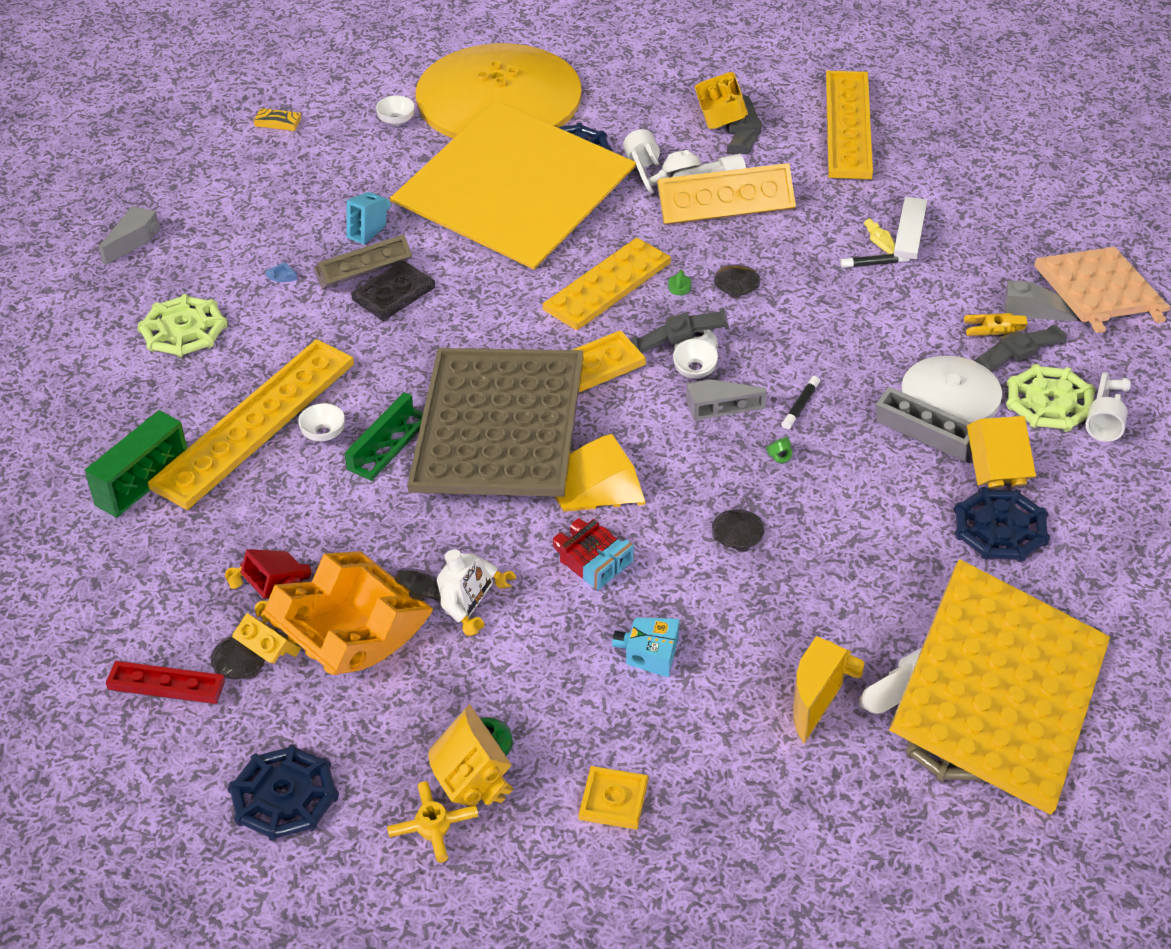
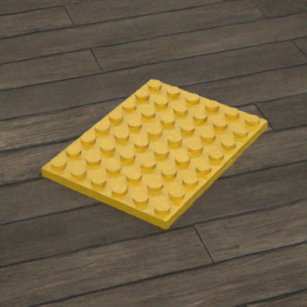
(1002, 686)

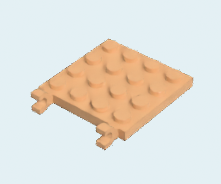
(1101, 286)

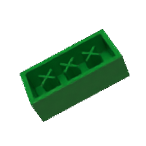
(124, 470)

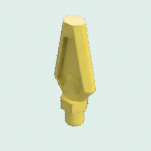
(880, 237)

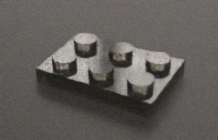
(393, 290)

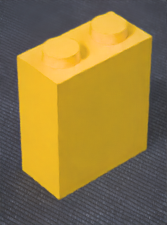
(1001, 451)

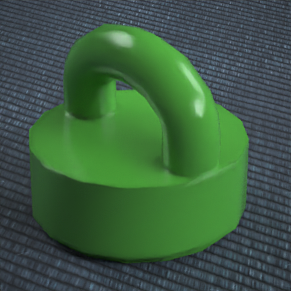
(679, 284)
(779, 446)

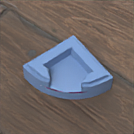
(282, 273)

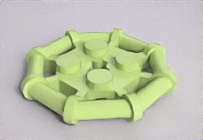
(194, 326)
(1047, 412)

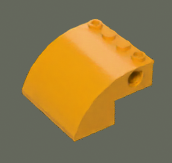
(347, 614)

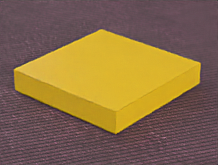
(613, 797)

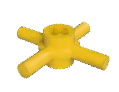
(432, 821)

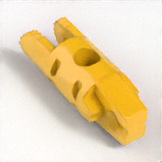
(994, 324)

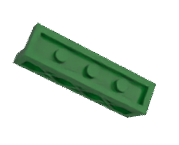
(379, 436)

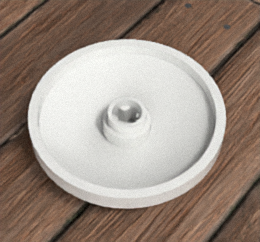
(954, 386)

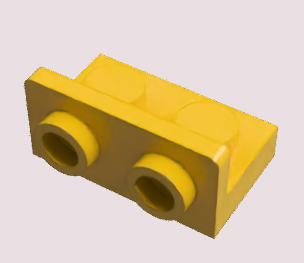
(264, 639)

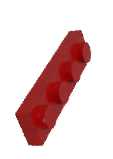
(165, 682)

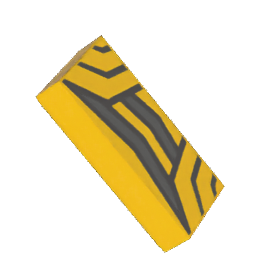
(277, 119)

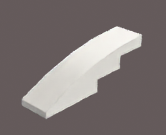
(910, 228)

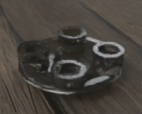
(737, 280)
(738, 529)
(419, 582)
(235, 660)

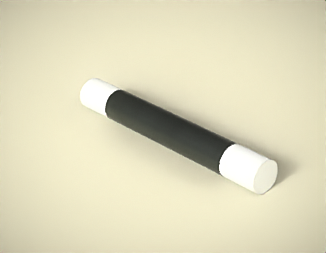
(871, 260)
(800, 402)

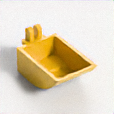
(819, 680)
(470, 762)

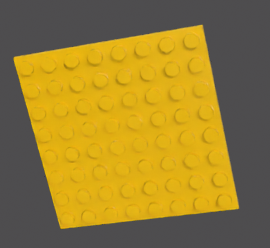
(513, 183)

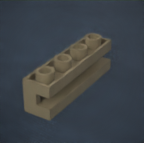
(362, 261)

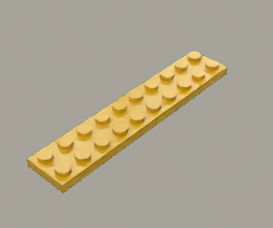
(250, 424)

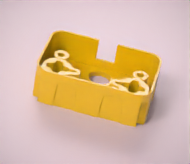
(721, 100)

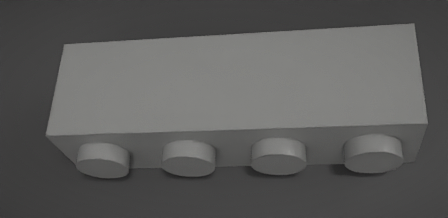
(924, 423)

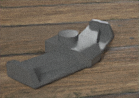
(745, 130)
(681, 328)
(1020, 346)

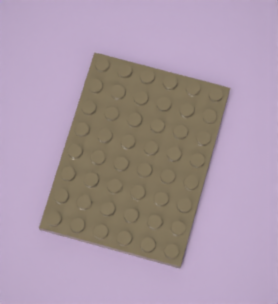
(498, 422)

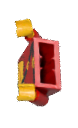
(264, 571)

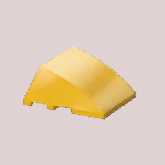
(600, 476)

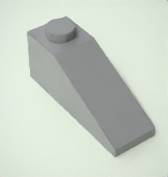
(130, 233)
(1035, 302)
(721, 398)

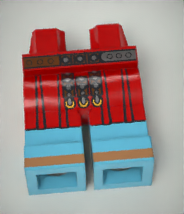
(593, 552)

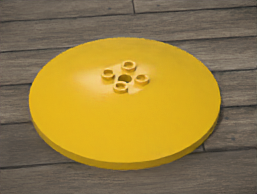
(515, 74)

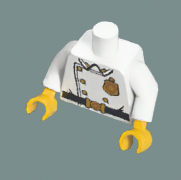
(465, 583)

